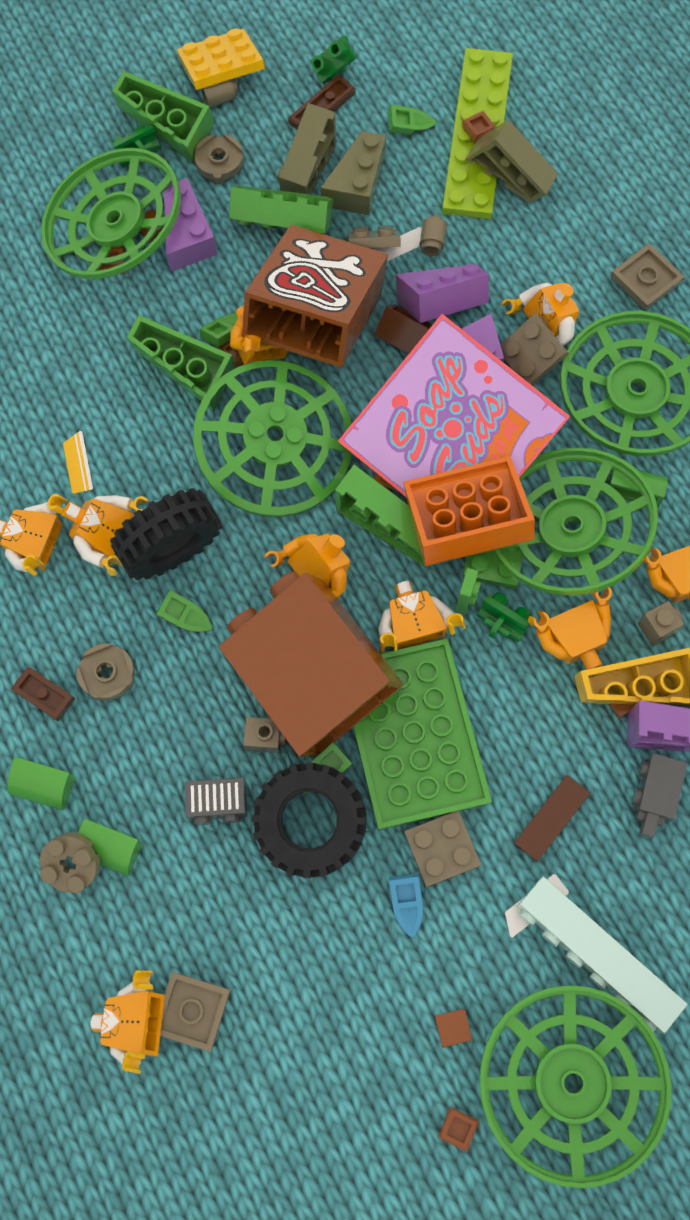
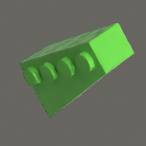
(175, 118)
(280, 208)
(181, 357)
(378, 512)

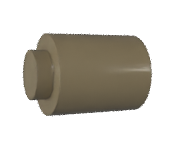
(220, 93)

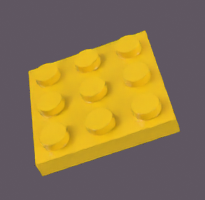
(220, 58)

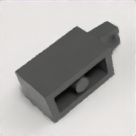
(658, 792)

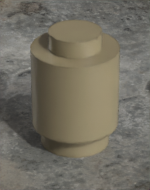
(433, 235)

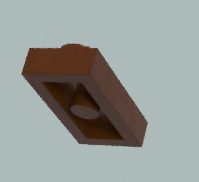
(43, 693)

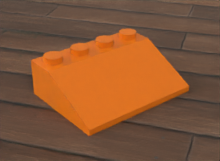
(469, 510)

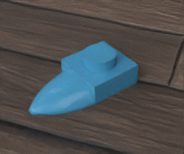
(407, 902)

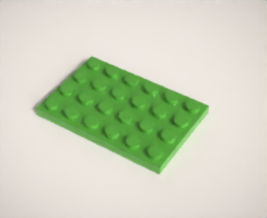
(421, 742)

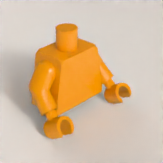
(250, 346)
(317, 556)
(670, 573)
(577, 632)

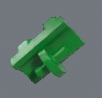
(333, 59)
(141, 138)
(503, 619)

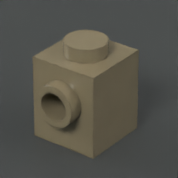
(661, 623)
(262, 736)

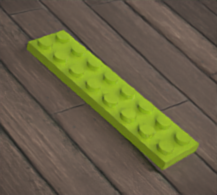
(485, 88)

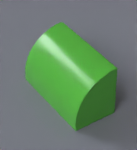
(630, 491)
(39, 783)
(114, 848)

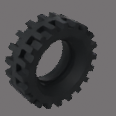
(166, 534)
(271, 834)

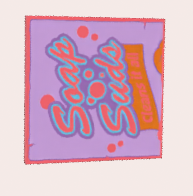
(451, 410)

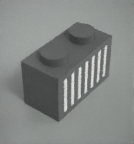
(216, 800)

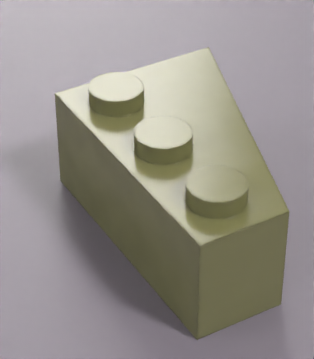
(309, 151)
(514, 161)
(357, 174)

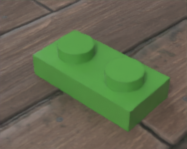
(469, 591)

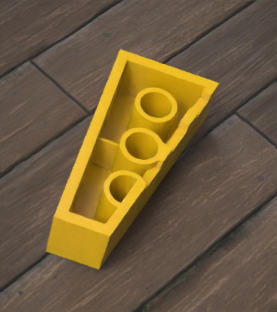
(650, 679)

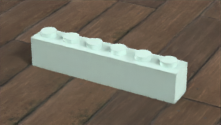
(601, 955)

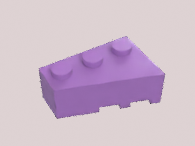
(191, 235)
(442, 291)

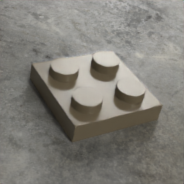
(380, 238)
(647, 276)
(533, 350)
(442, 849)
(193, 1011)

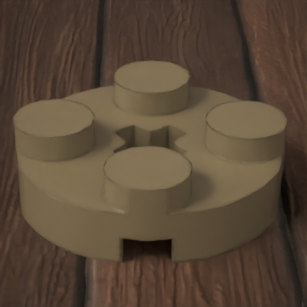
(221, 169)
(91, 666)
(58, 874)

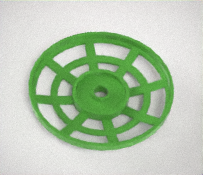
(109, 208)
(628, 372)
(263, 449)
(589, 516)
(585, 1103)

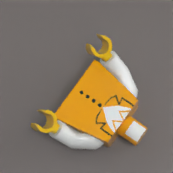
(552, 304)
(96, 525)
(32, 535)
(415, 619)
(132, 1022)

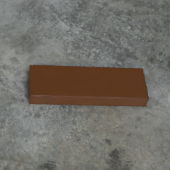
(329, 97)
(551, 818)

